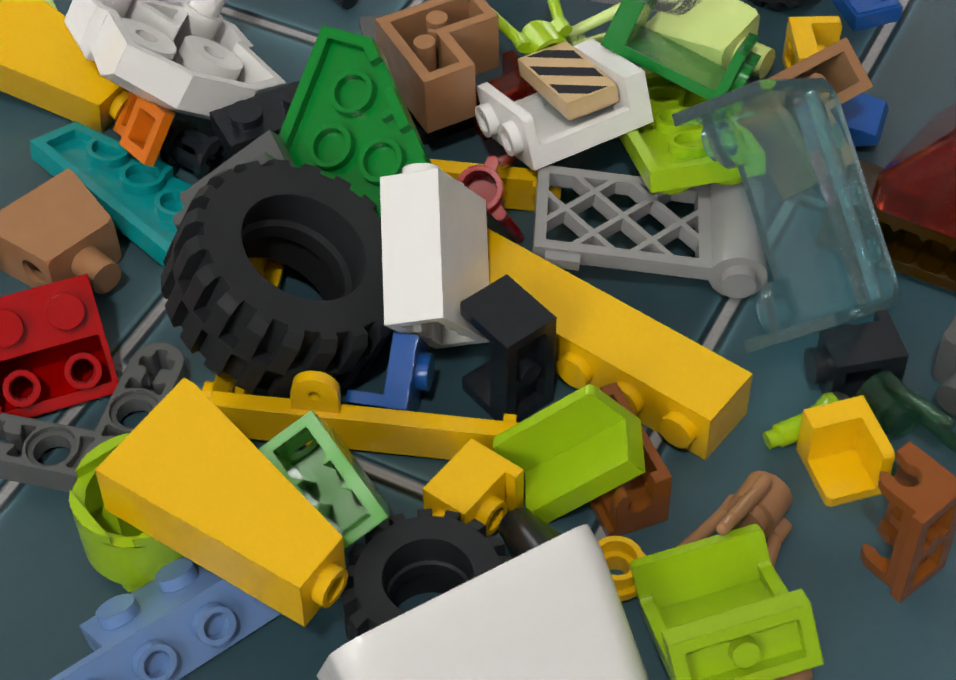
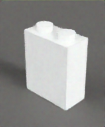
(432, 254)

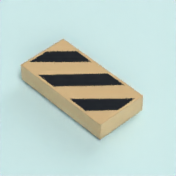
(568, 80)

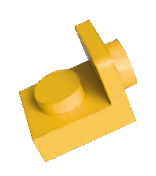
(808, 36)

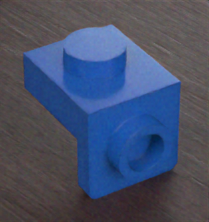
(408, 373)

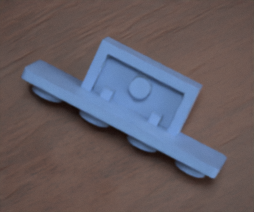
(167, 626)

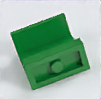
(671, 60)

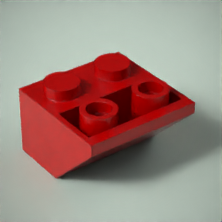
(52, 349)

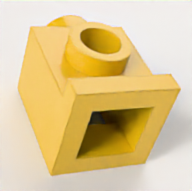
(477, 486)

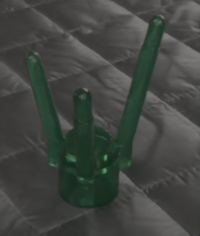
(901, 409)

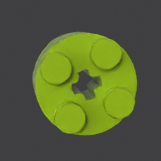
(109, 542)

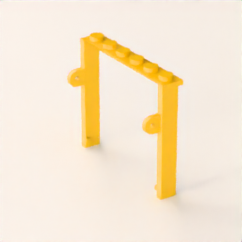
(363, 426)

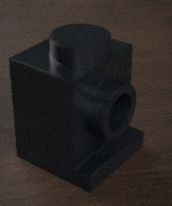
(854, 354)

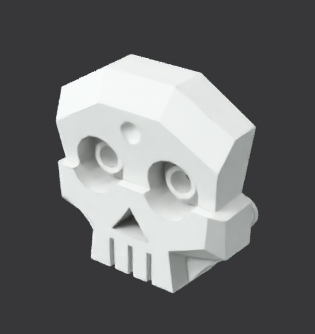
(171, 52)

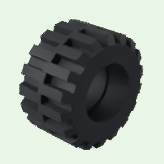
(412, 560)

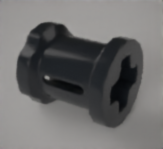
(195, 151)

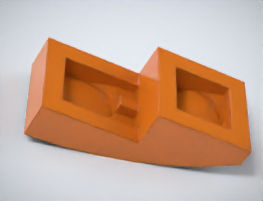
(143, 128)

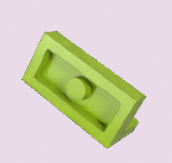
(574, 451)

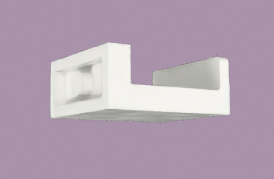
(542, 135)

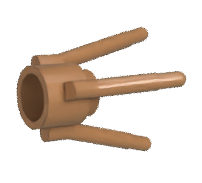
(760, 501)

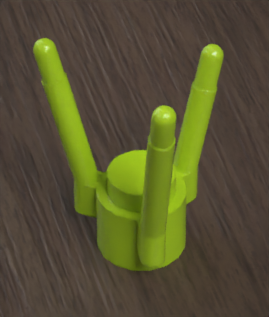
(538, 33)

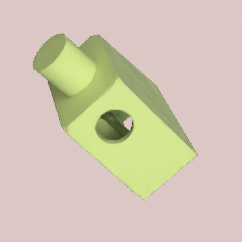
(715, 31)

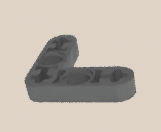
(131, 394)

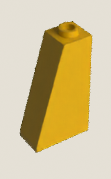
(48, 68)
(223, 505)

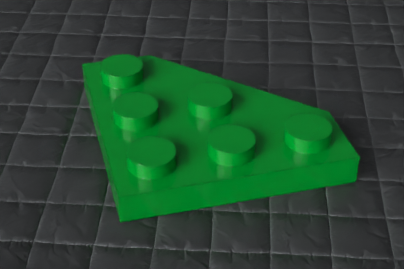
(351, 115)

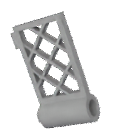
(723, 239)

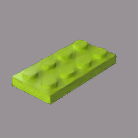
(672, 156)

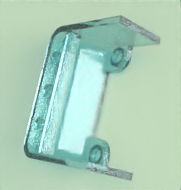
(804, 201)

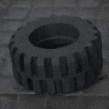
(246, 321)

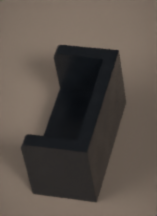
(521, 350)

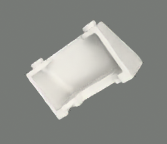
(524, 620)

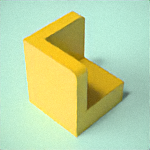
(844, 450)

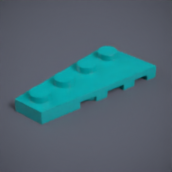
(133, 194)

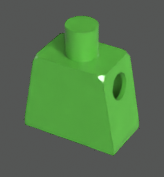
(328, 476)

